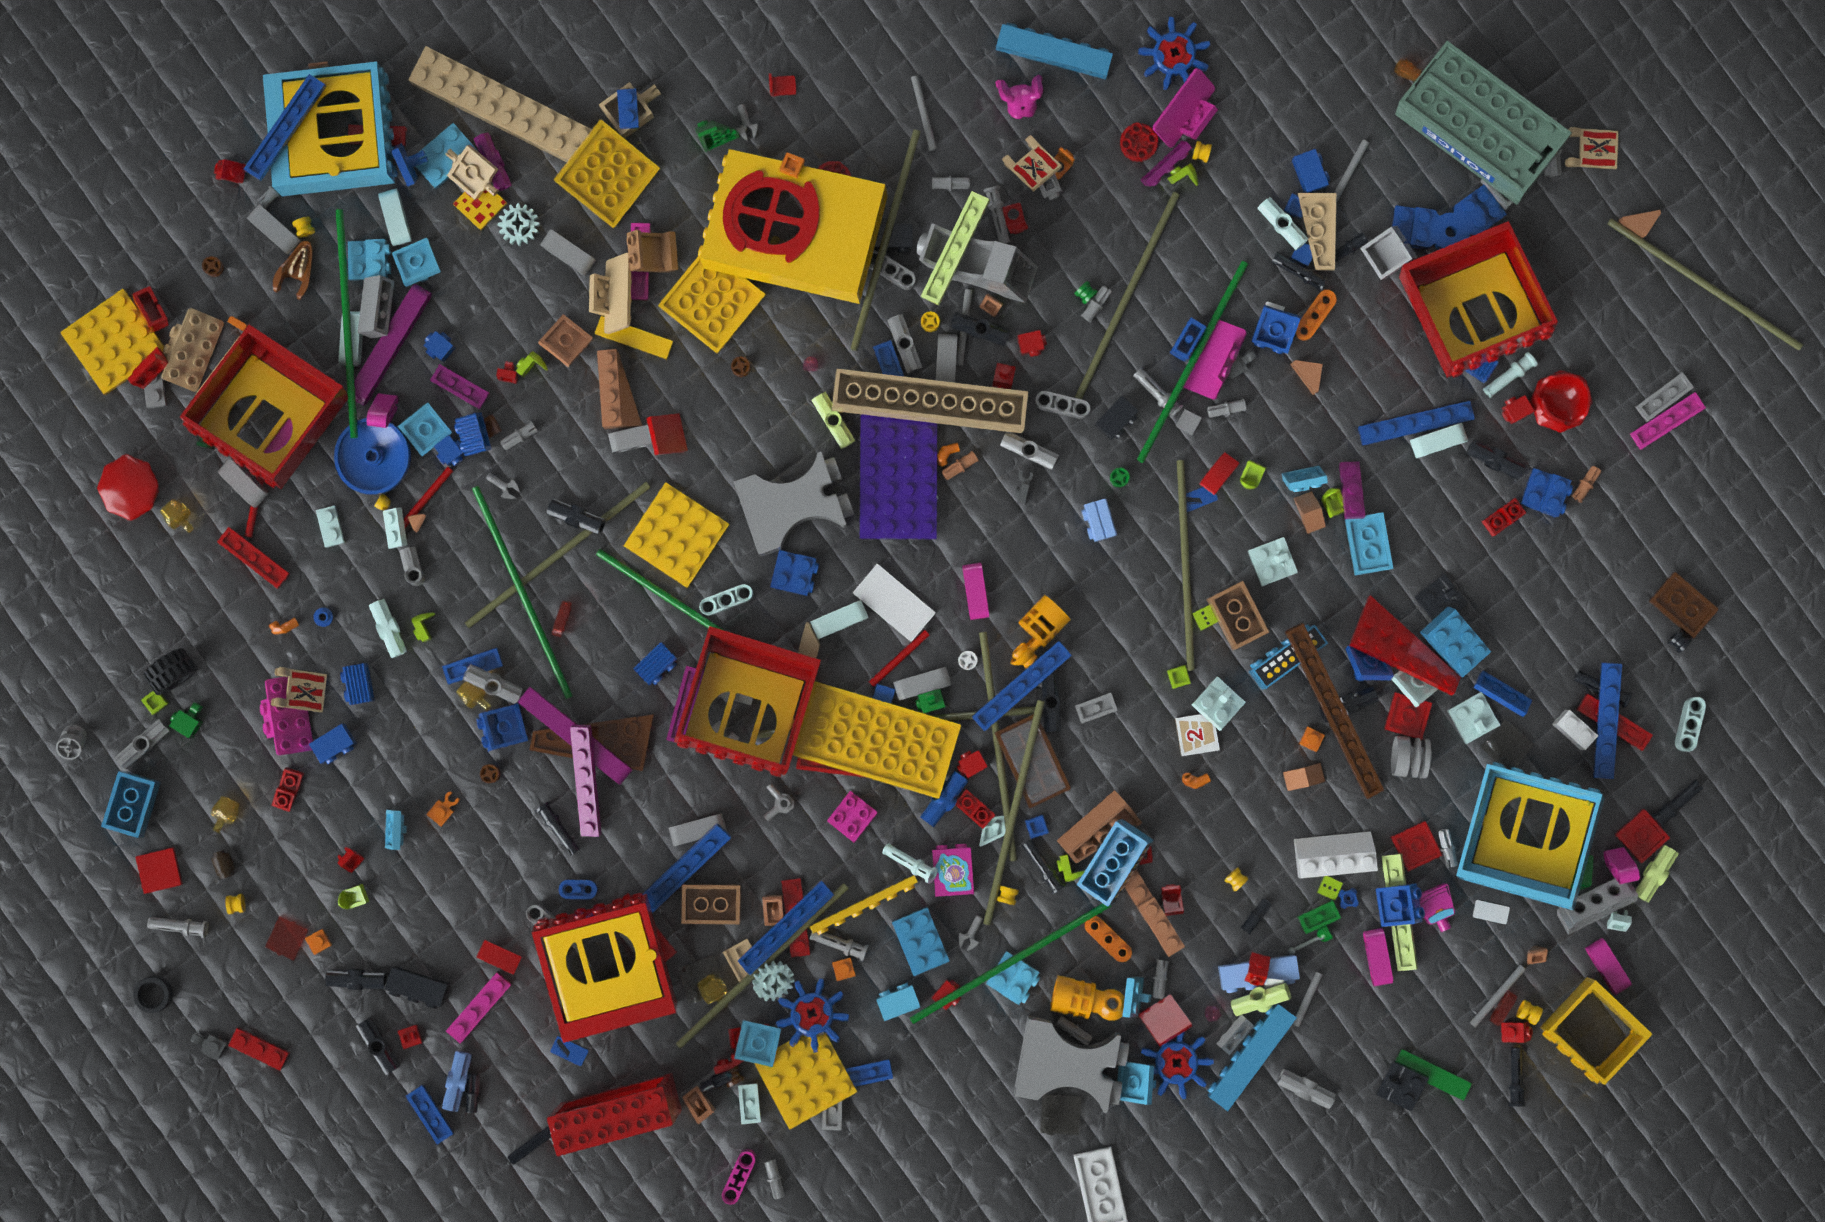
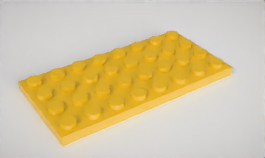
(876, 740)

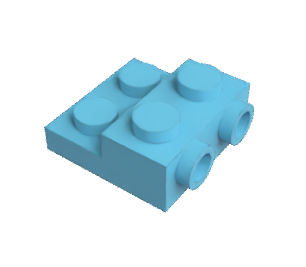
(368, 259)
(1015, 980)

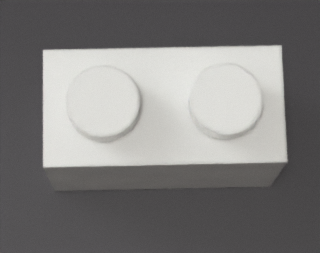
(1575, 729)

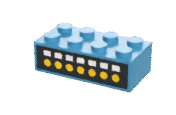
(1281, 660)
(1115, 862)

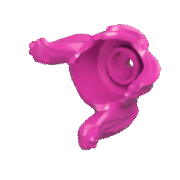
(1021, 96)

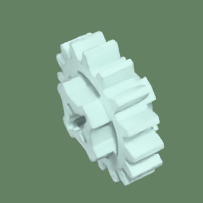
(510, 224)
(773, 981)

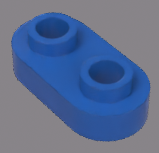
(578, 889)

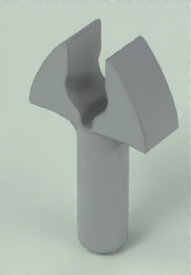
(746, 123)
(501, 484)
(971, 933)

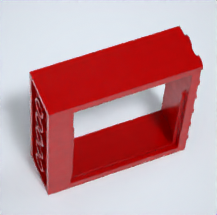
(614, 1114)

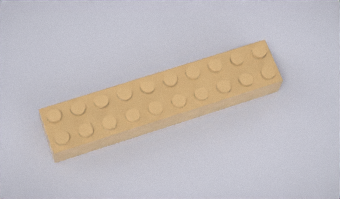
(497, 104)
(929, 401)

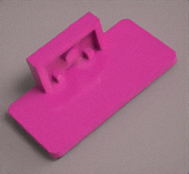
(1187, 111)
(1216, 360)
(286, 725)

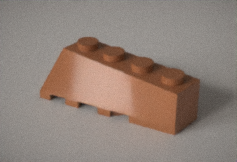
(616, 397)
(1094, 827)

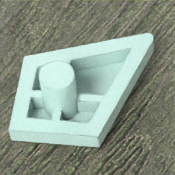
(993, 830)

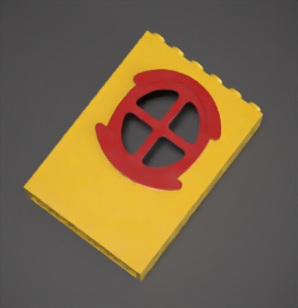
(834, 235)

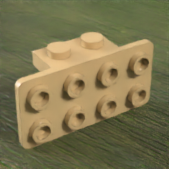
(612, 294)
(191, 349)

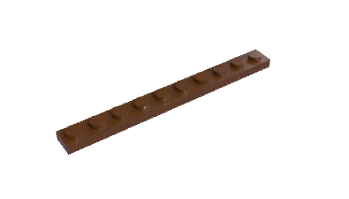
(1334, 710)

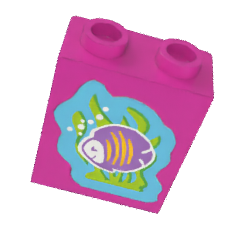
(954, 870)

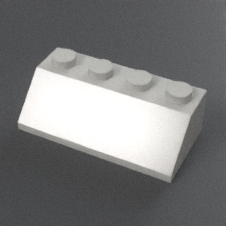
(1335, 855)

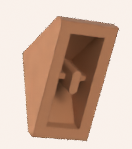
(1640, 223)
(1309, 373)
(1310, 512)
(1304, 777)
(772, 909)
(698, 1104)

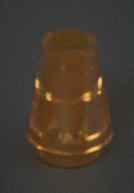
(1407, 70)

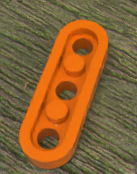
(1321, 309)
(1115, 945)

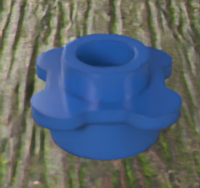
(1343, 897)

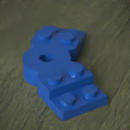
(1468, 217)

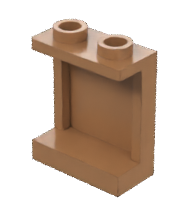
(652, 251)

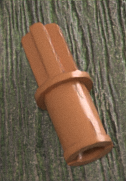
(960, 465)
(1586, 484)

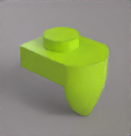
(1178, 173)
(527, 363)
(1252, 475)
(1333, 502)
(420, 629)
(1063, 865)
(353, 897)

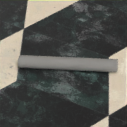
(1307, 999)

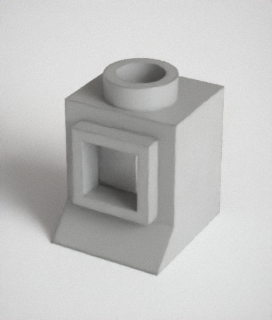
(1051, 188)

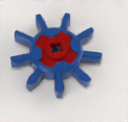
(1166, 46)
(816, 1025)
(1182, 1073)

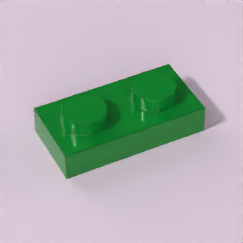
(1319, 917)

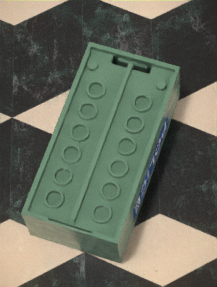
(1482, 122)

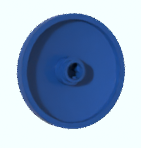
(374, 460)

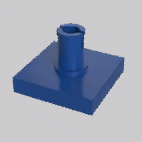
(407, 163)
(1368, 667)

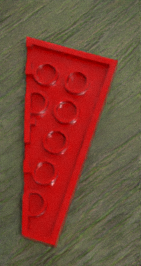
(1391, 642)

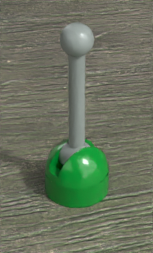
(1322, 934)

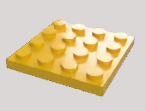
(606, 173)
(711, 303)
(111, 341)
(676, 535)
(806, 1081)

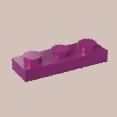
(1166, 164)
(459, 387)
(1352, 490)

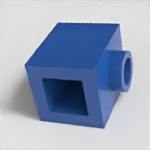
(438, 346)
(449, 451)

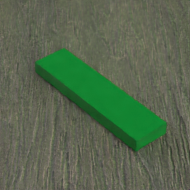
(1437, 1076)

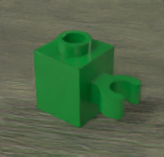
(930, 701)
(186, 722)

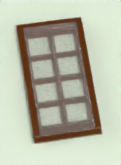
(1045, 775)

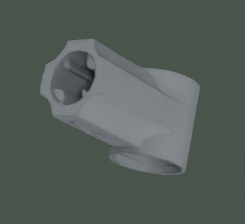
(412, 564)

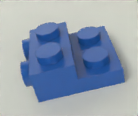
(1275, 329)
(1546, 493)
(794, 573)
(502, 727)
(1400, 905)

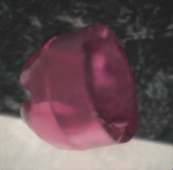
(810, 364)
(1212, 1013)

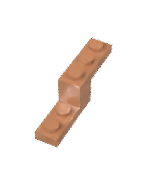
(1153, 914)

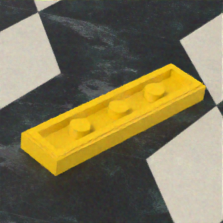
(637, 339)

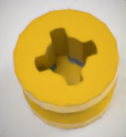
(1201, 151)
(303, 227)
(932, 319)
(1236, 879)
(1007, 895)
(235, 904)

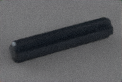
(529, 1146)

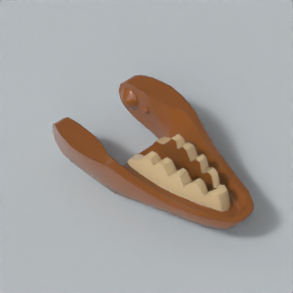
(296, 266)

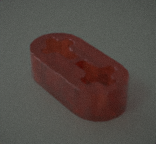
(562, 618)
(1503, 1008)

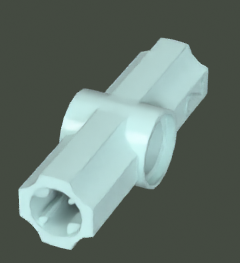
(1274, 214)
(387, 628)

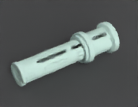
(1517, 369)
(917, 867)

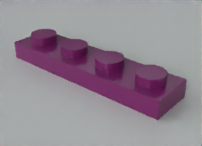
(681, 700)

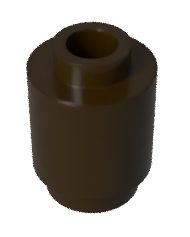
(223, 864)

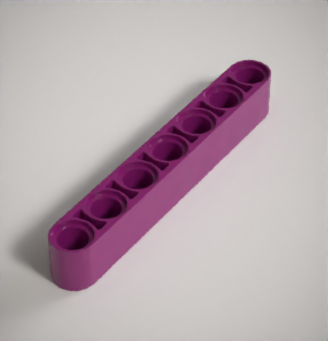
(389, 346)
(561, 724)

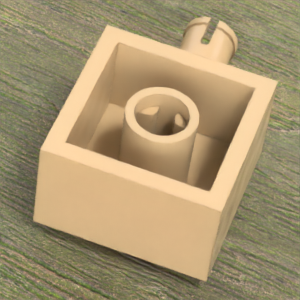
(610, 108)

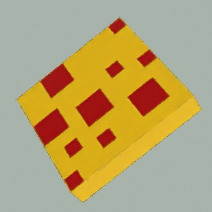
(481, 210)

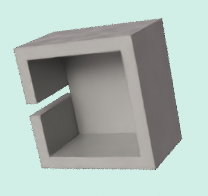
(1388, 252)

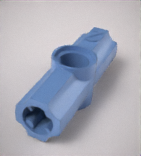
(457, 1081)

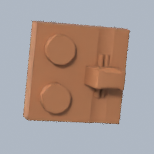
(565, 340)

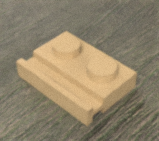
(734, 954)

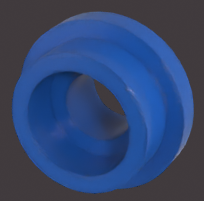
(329, 617)

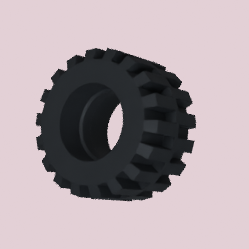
(170, 671)

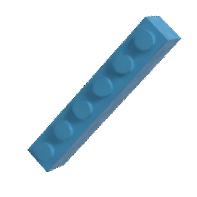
(1054, 51)
(1251, 1056)

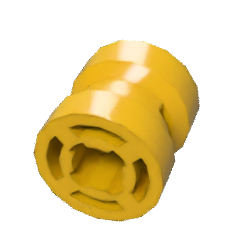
(1529, 1012)

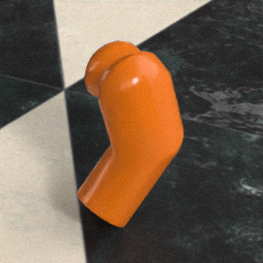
(944, 453)
(284, 628)
(1195, 782)

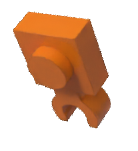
(441, 810)

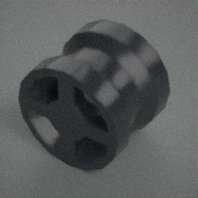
(1679, 640)

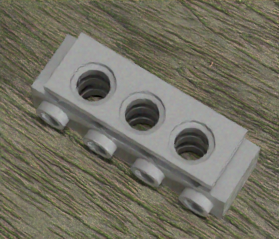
(1593, 912)

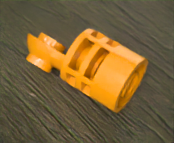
(1038, 630)
(1083, 998)

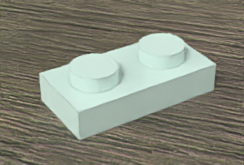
(330, 526)
(395, 528)
(749, 1103)

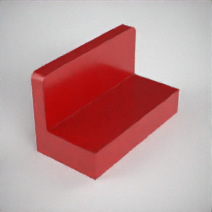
(148, 368)

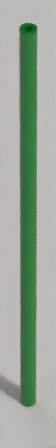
(346, 323)
(1192, 362)
(655, 589)
(522, 592)
(1008, 963)

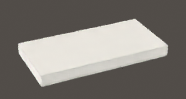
(894, 602)
(1100, 1186)

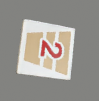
(1196, 735)

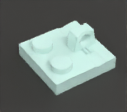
(1272, 561)
(1413, 688)
(1218, 703)
(1473, 717)

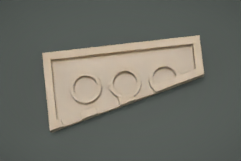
(1320, 225)

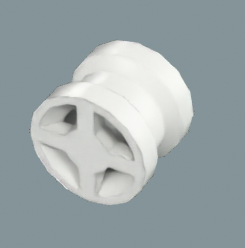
(966, 659)

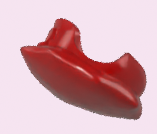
(1561, 401)
(128, 487)

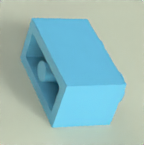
(897, 1002)

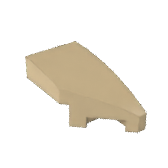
(809, 643)

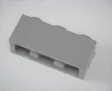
(375, 306)

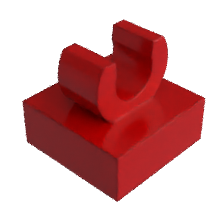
(507, 374)
(350, 860)
(410, 1036)

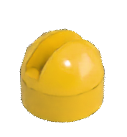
(383, 502)

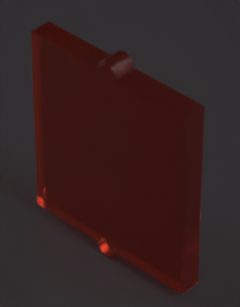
(286, 938)

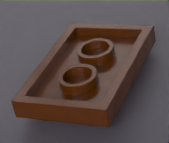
(1683, 605)

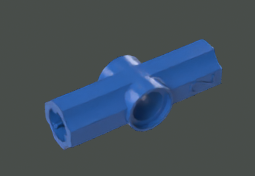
(946, 801)

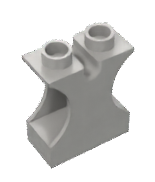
(984, 264)
(778, 508)
(1054, 1062)

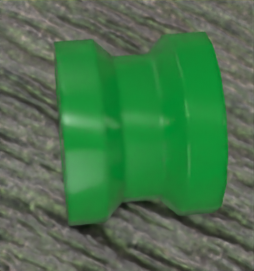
(1086, 292)
(1122, 476)

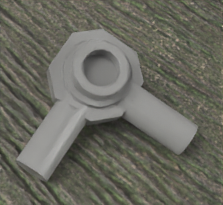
(783, 802)

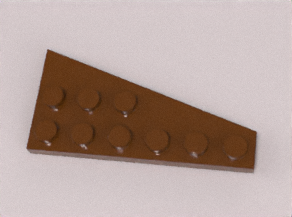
(623, 737)

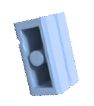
(1099, 520)

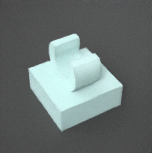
(1619, 922)

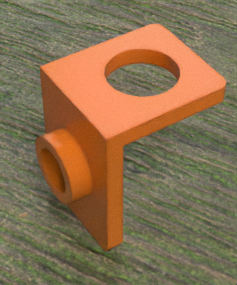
(1066, 159)

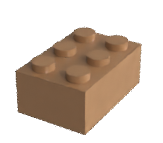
(1237, 615)
(711, 904)

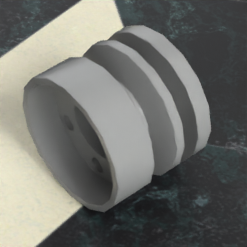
(1414, 757)

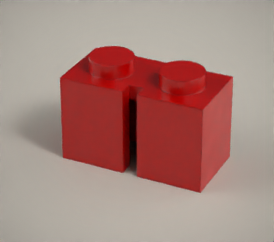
(147, 305)

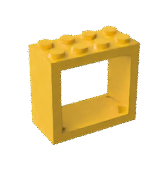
(1624, 1051)

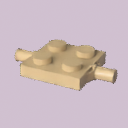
(472, 172)

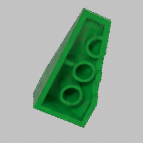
(714, 134)

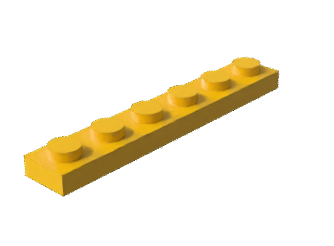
(871, 902)

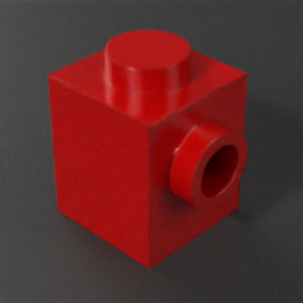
(1031, 343)
(1516, 409)
(971, 763)
(946, 988)

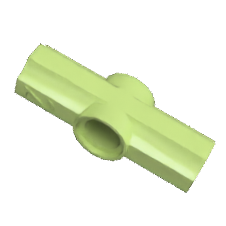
(840, 431)
(1656, 873)
(1260, 999)

